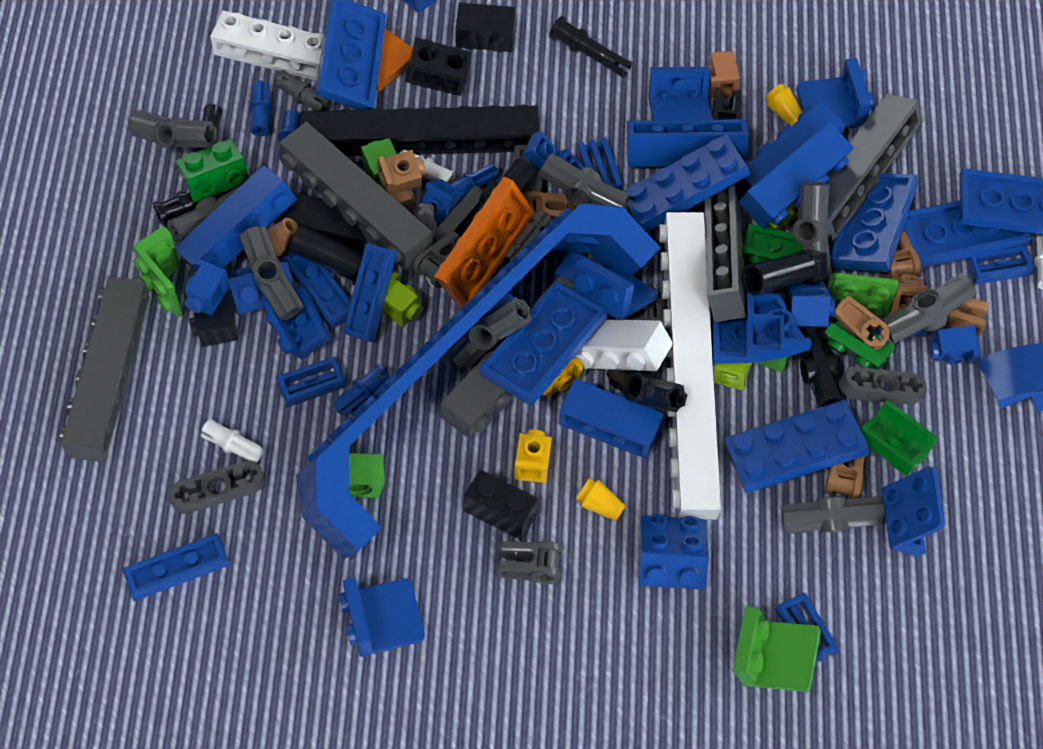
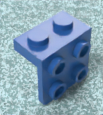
(679, 93)
(842, 95)
(612, 288)
(913, 510)
(673, 552)
(381, 615)

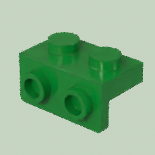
(213, 170)
(767, 244)
(865, 356)
(898, 438)

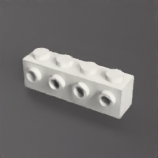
(267, 44)

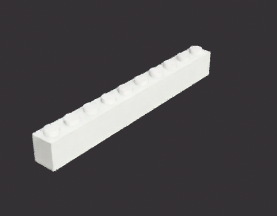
(690, 365)

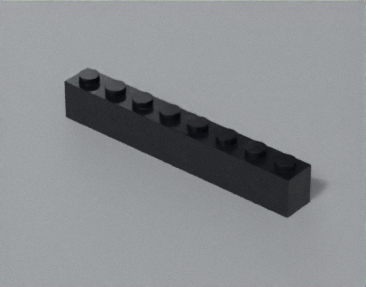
(428, 129)

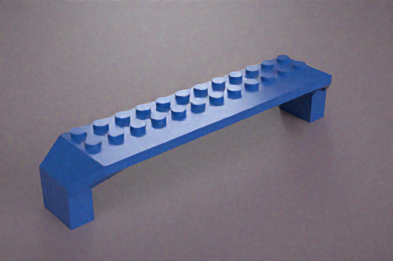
(323, 483)

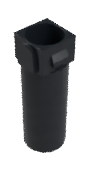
(326, 252)
(785, 271)

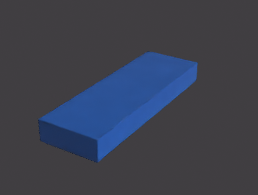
(322, 287)
(369, 292)
(175, 567)

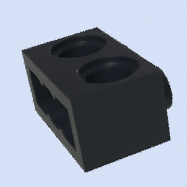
(438, 66)

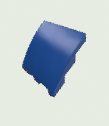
(762, 335)
(1015, 374)

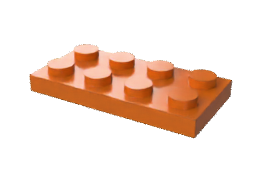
(485, 243)

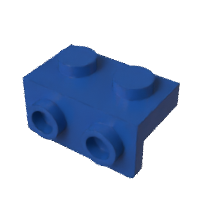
(245, 292)
(302, 332)

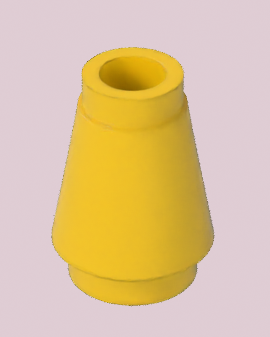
(783, 103)
(599, 499)

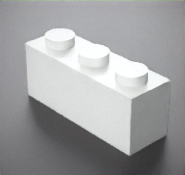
(626, 346)

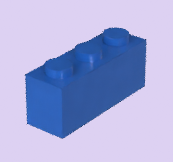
(611, 418)

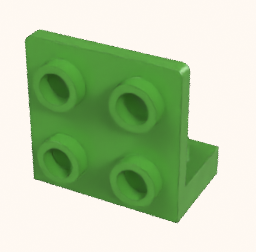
(156, 261)
(871, 292)
(775, 653)

